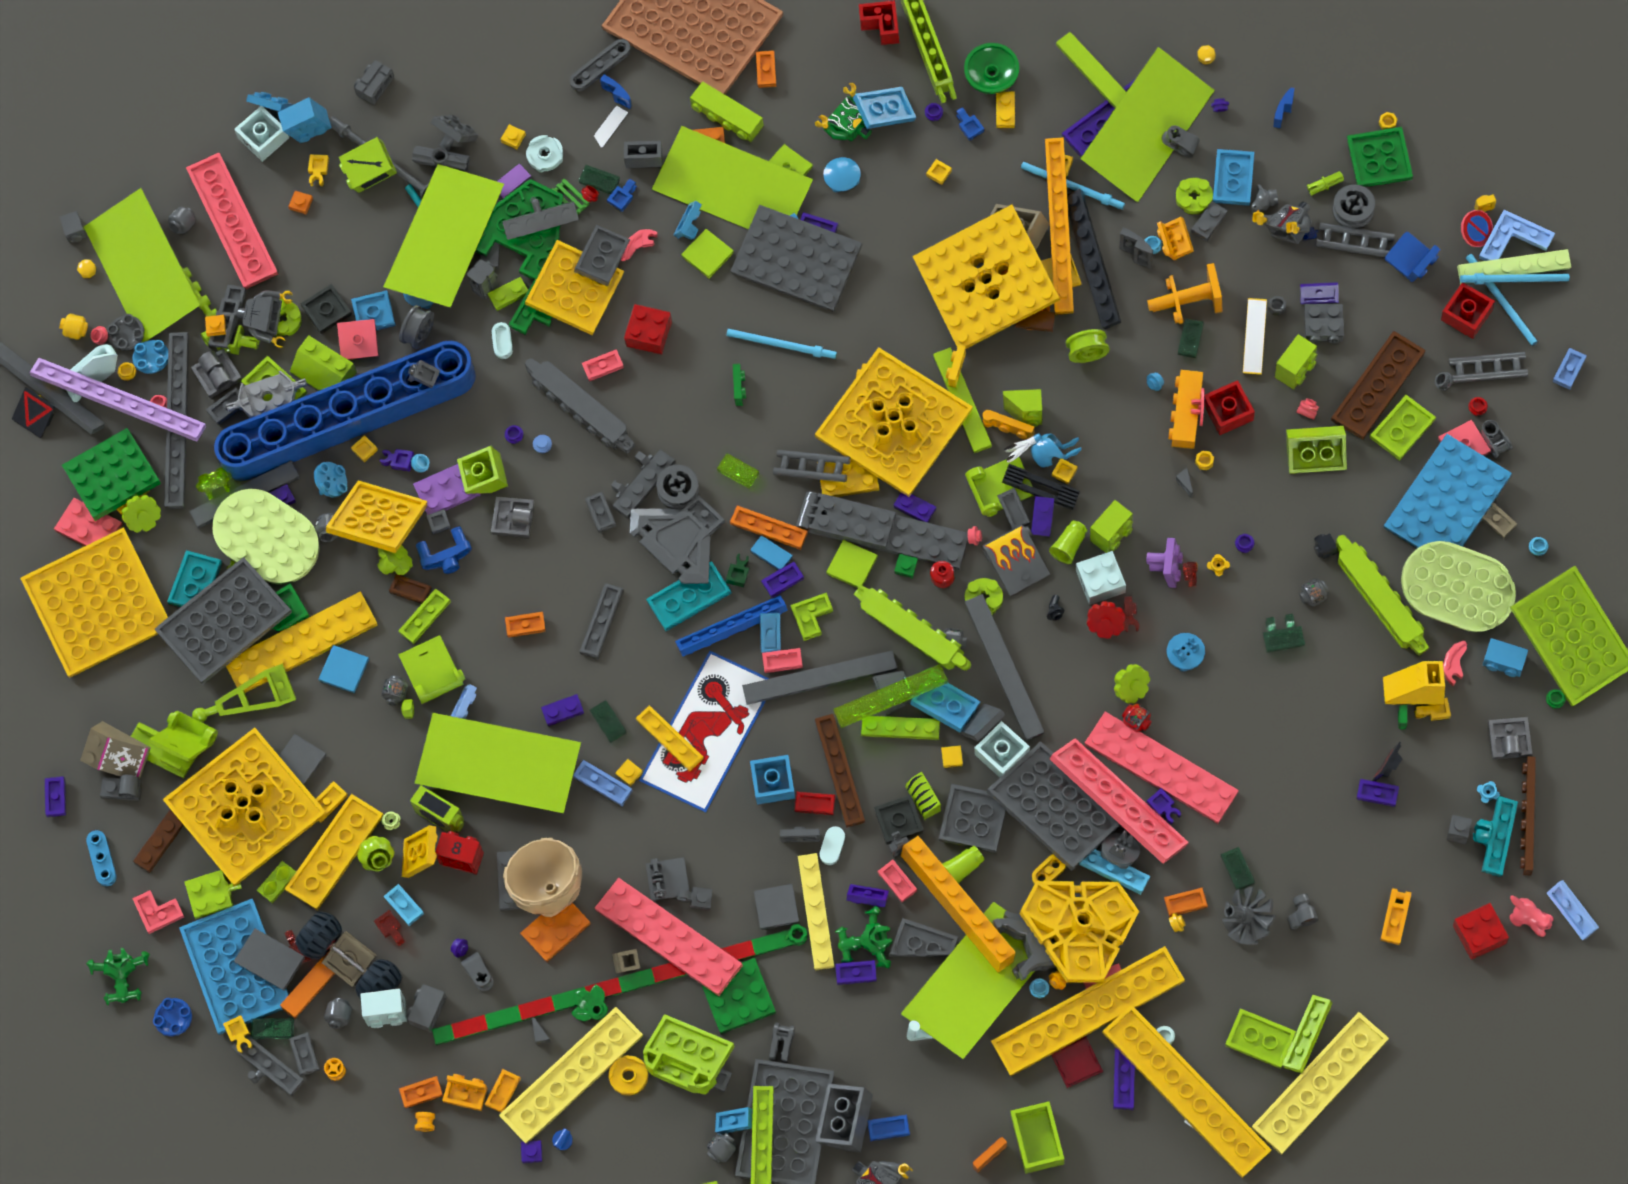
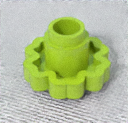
(141, 513)
(397, 562)
(1131, 683)

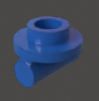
(562, 1139)

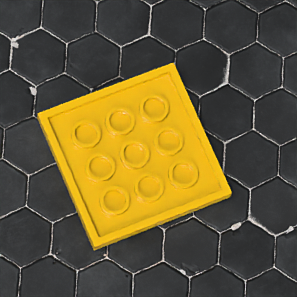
(568, 294)
(376, 516)

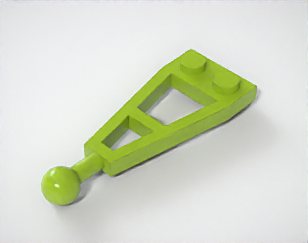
(279, 685)

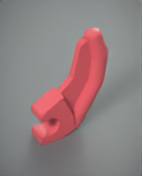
(639, 240)
(1452, 662)

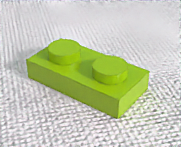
(508, 293)

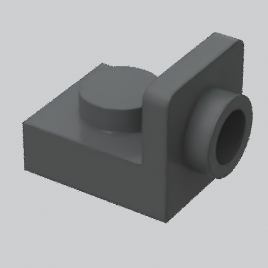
(423, 373)

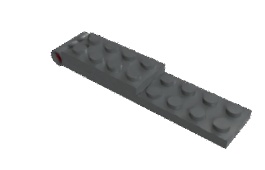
(881, 529)

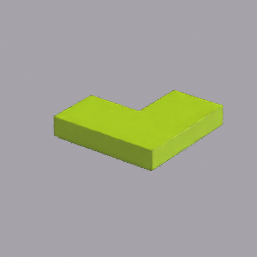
(807, 612)

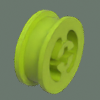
(1087, 346)

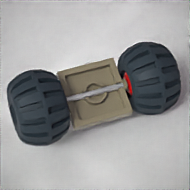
(347, 957)

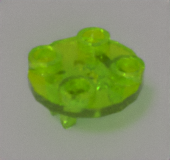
(213, 481)

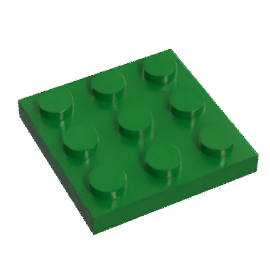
(1379, 157)
(742, 1000)

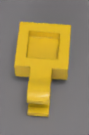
(1436, 712)

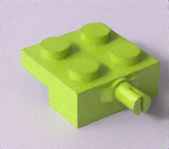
(210, 893)

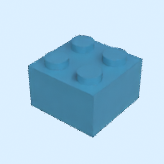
(304, 120)
(772, 779)

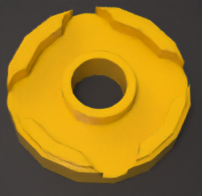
(632, 1086)

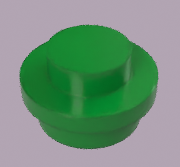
(1555, 699)

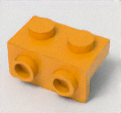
(1175, 238)
(465, 1092)

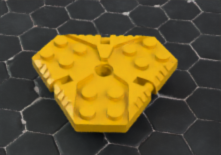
(1080, 949)

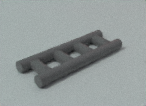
(1347, 231)
(1496, 359)
(804, 457)

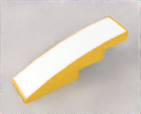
(1254, 336)

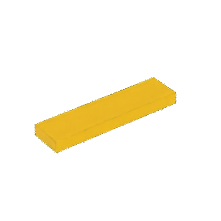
(669, 738)

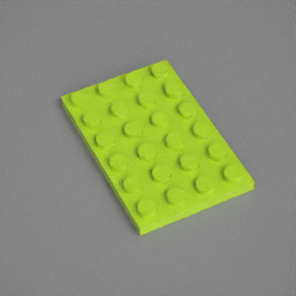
(1572, 635)

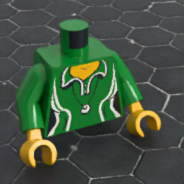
(846, 120)

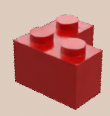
(882, 17)

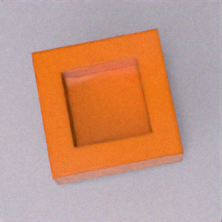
(300, 202)

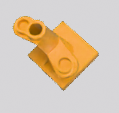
(1204, 291)

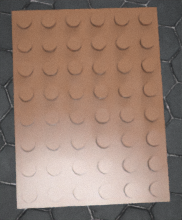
(696, 37)

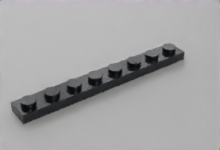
(1092, 260)

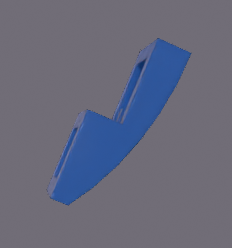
(619, 94)
(1284, 106)

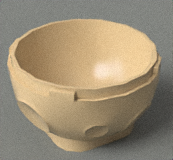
(537, 870)

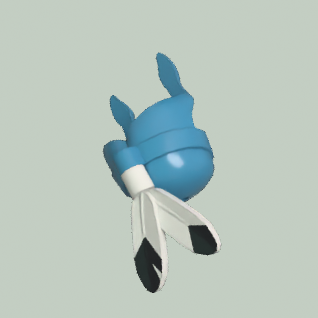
(1042, 449)

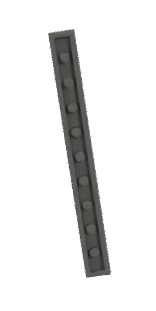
(177, 402)

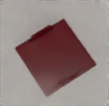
(1077, 1062)

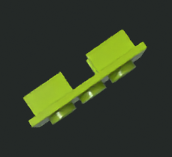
(159, 756)

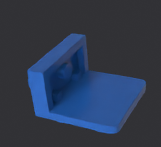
(1411, 257)

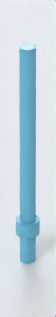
(1105, 199)
(1480, 278)
(1507, 307)
(817, 351)

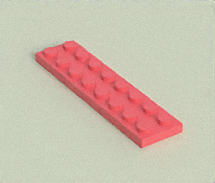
(232, 221)
(1161, 767)
(1119, 800)
(668, 936)

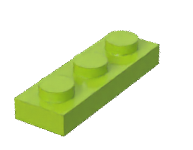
(424, 616)

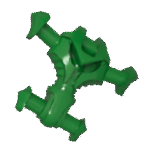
(873, 939)
(119, 967)

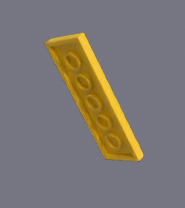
(334, 852)

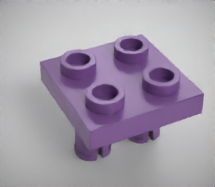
(1167, 562)

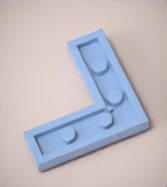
(1513, 225)

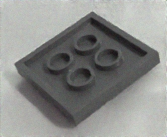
(972, 819)

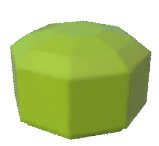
(407, 709)

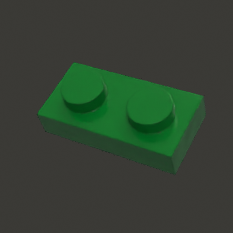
(739, 391)

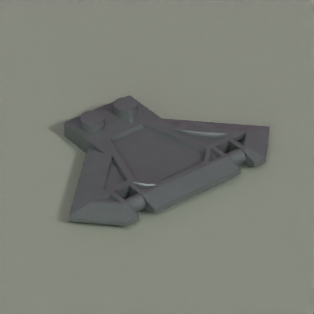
(679, 537)

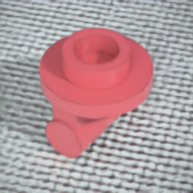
(1308, 408)

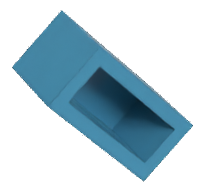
(1505, 658)

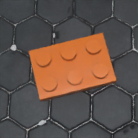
(553, 933)

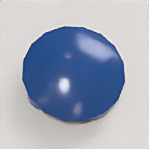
(172, 1017)

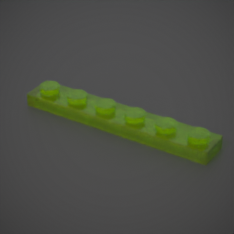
(890, 695)

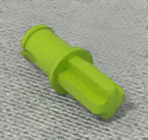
(1325, 183)

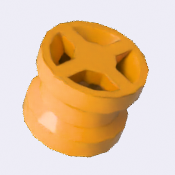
(332, 1066)
(424, 1121)

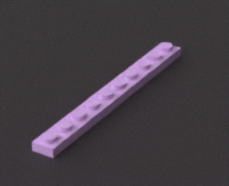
(118, 399)

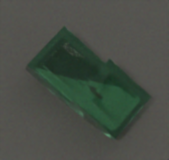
(272, 1028)

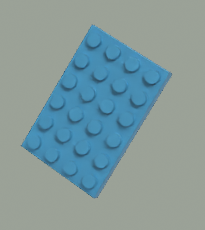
(1448, 496)
(225, 985)

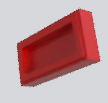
(815, 803)

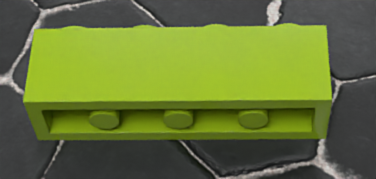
(726, 112)

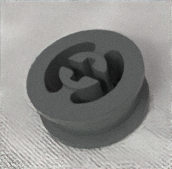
(1347, 198)
(416, 327)
(675, 475)

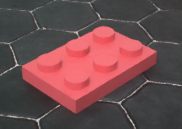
(80, 526)

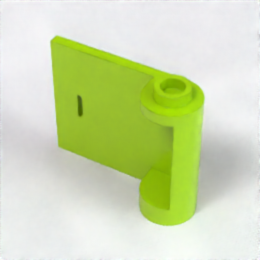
(988, 484)
(431, 669)
(184, 736)

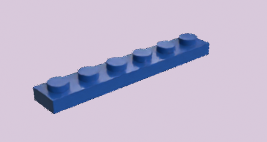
(729, 626)

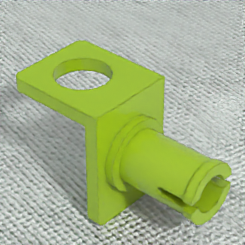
(241, 340)

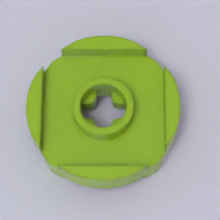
(1197, 186)
(293, 320)
(990, 588)

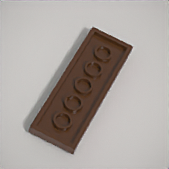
(1378, 385)

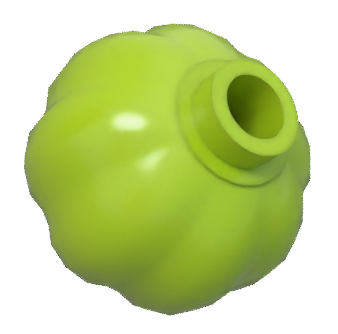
(375, 853)

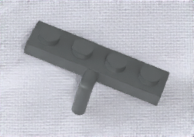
(540, 219)
(269, 1066)

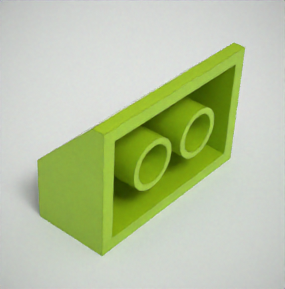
(320, 365)
(1316, 449)

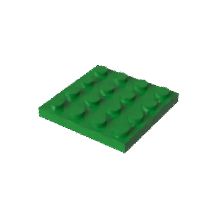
(111, 474)

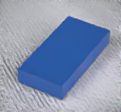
(888, 1127)

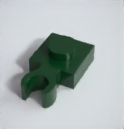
(738, 573)

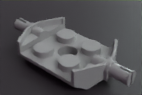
(251, 395)

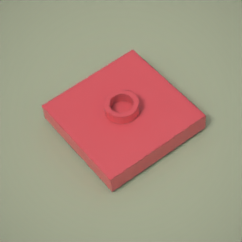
(358, 339)
(1470, 436)

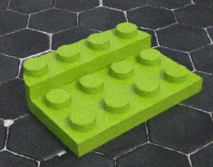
(686, 1055)

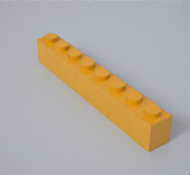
(958, 904)

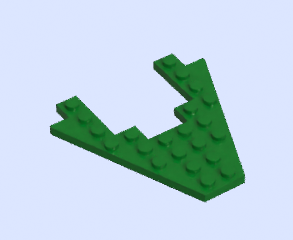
(533, 246)

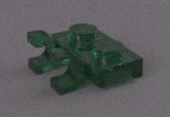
(1284, 638)

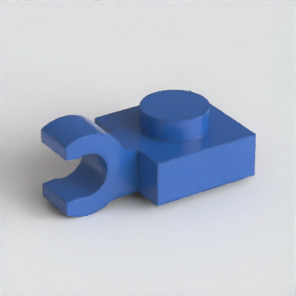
(969, 125)
(622, 196)

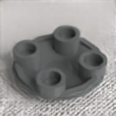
(125, 332)

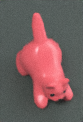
(1528, 914)

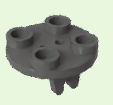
(1120, 849)

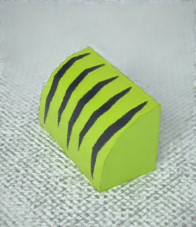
(923, 796)

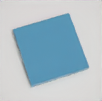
(376, 307)
(343, 669)

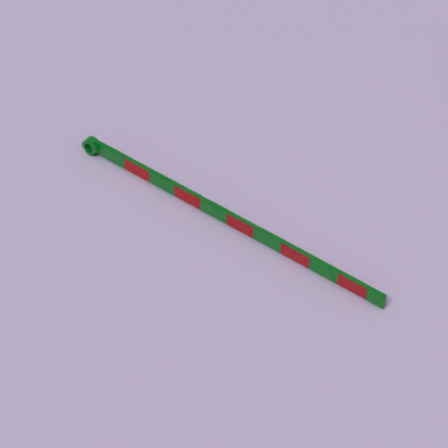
(610, 987)

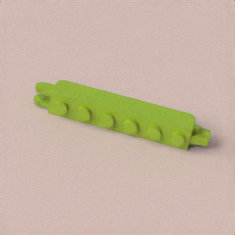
(929, 48)
(1380, 596)
(911, 629)

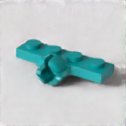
(1496, 835)

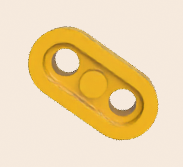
(1047, 870)

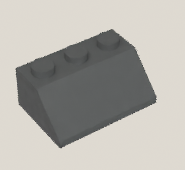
(844, 1117)

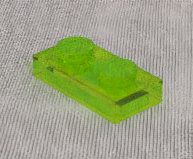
(738, 470)

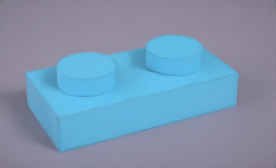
(403, 905)

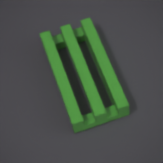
(559, 187)

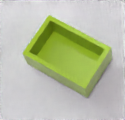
(1037, 1137)

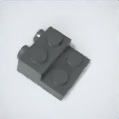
(1324, 323)

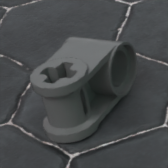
(1182, 141)
(1497, 441)
(477, 970)

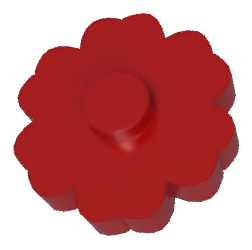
(1106, 619)

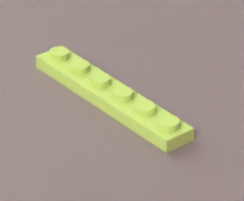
(1524, 264)

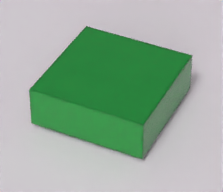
(1402, 717)

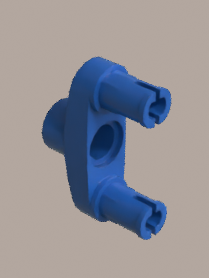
(447, 558)

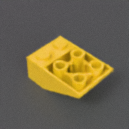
(1416, 684)

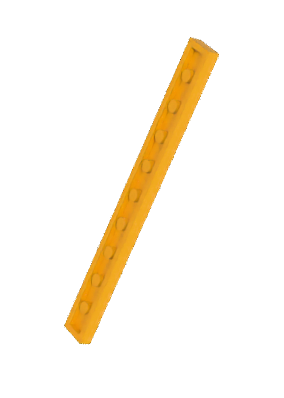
(1059, 225)

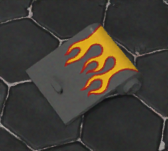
(1014, 558)

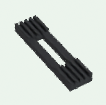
(1014, 477)

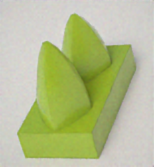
(276, 882)

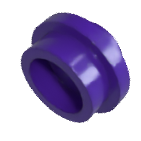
(1220, 105)
(933, 112)
(514, 434)
(1244, 543)
(459, 947)

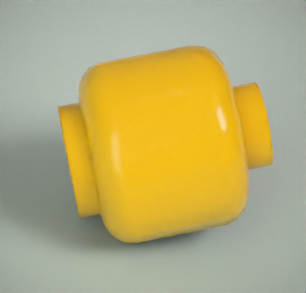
(74, 326)

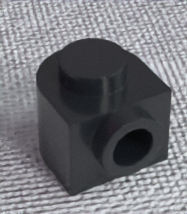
(1325, 546)

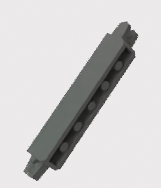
(580, 405)

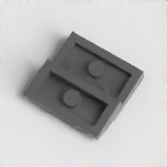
(1137, 246)

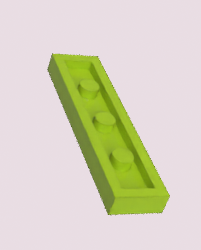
(900, 727)
(1307, 1034)

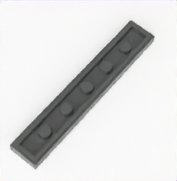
(267, 482)

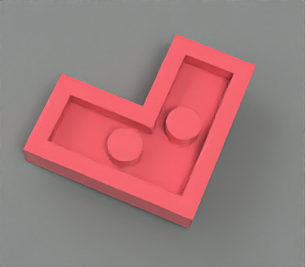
(157, 916)

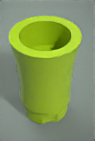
(1069, 542)
(964, 863)

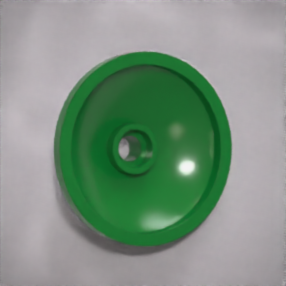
(991, 59)

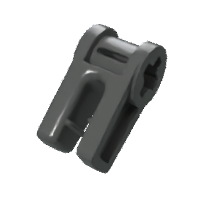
(780, 1034)

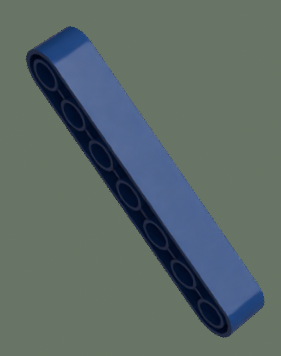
(335, 427)

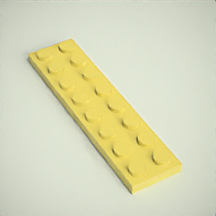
(571, 1075)
(1320, 1083)

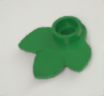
(587, 1002)

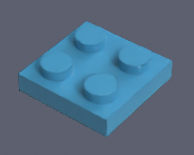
(264, 99)

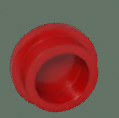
(590, 193)
(1478, 406)

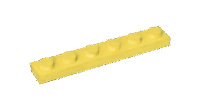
(816, 911)

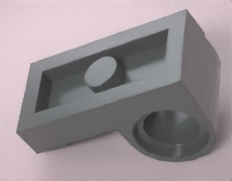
(125, 788)

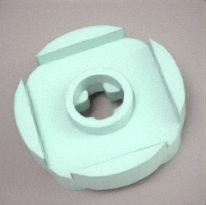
(548, 162)

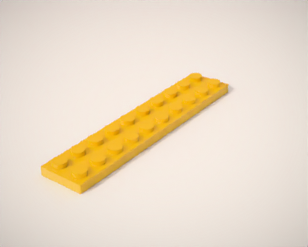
(1087, 1011)
(1186, 1091)

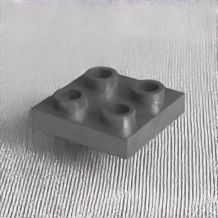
(512, 517)
(1510, 738)

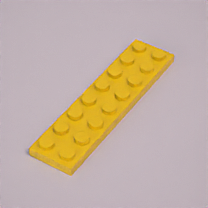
(304, 640)

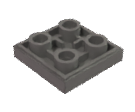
(982, 721)
(776, 906)

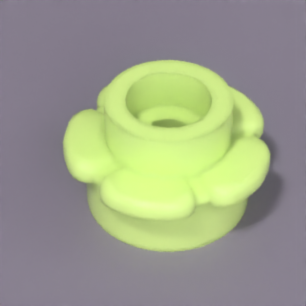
(391, 816)

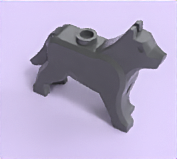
(1037, 957)

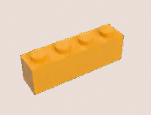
(1185, 423)

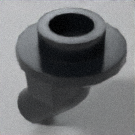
(1055, 611)

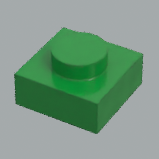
(906, 565)

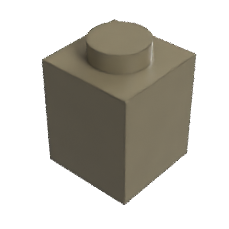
(626, 961)

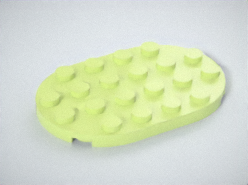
(267, 534)
(1458, 586)

